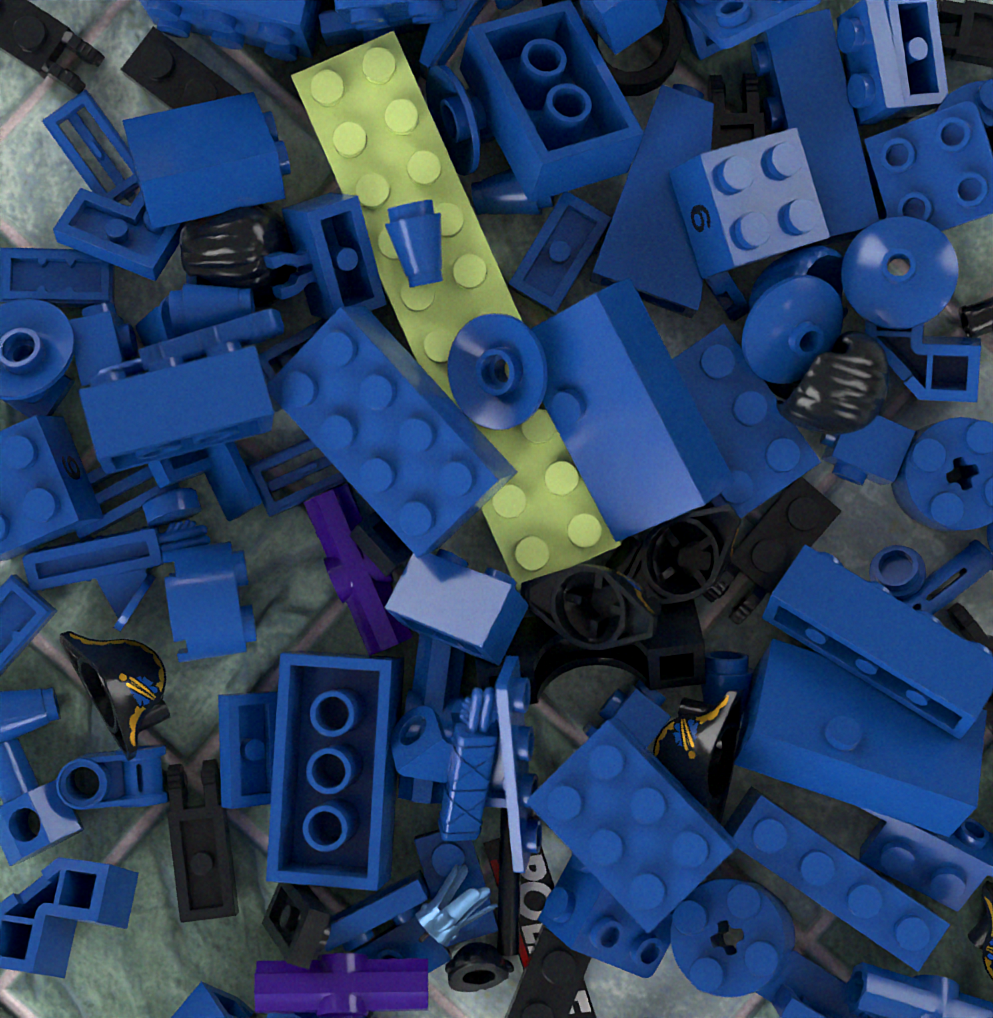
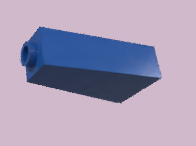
(647, 228)

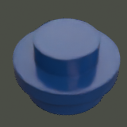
(898, 570)

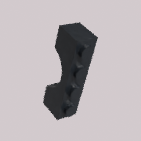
(664, 661)

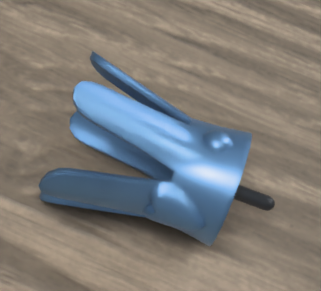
(445, 920)

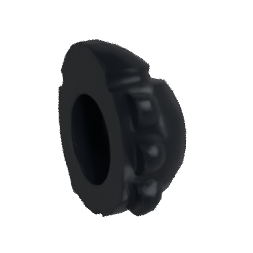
(477, 968)

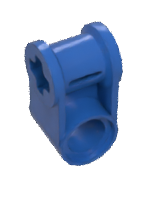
(121, 781)

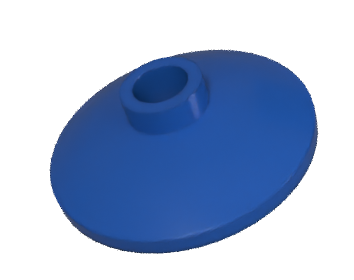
(455, 117)
(903, 299)
(791, 328)
(37, 330)
(479, 374)

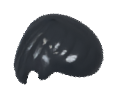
(231, 249)
(841, 387)

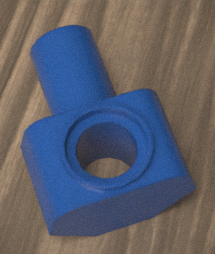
(20, 795)

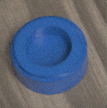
(171, 506)

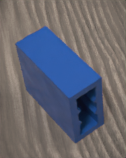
(207, 159)

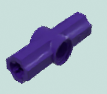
(352, 572)
(341, 986)

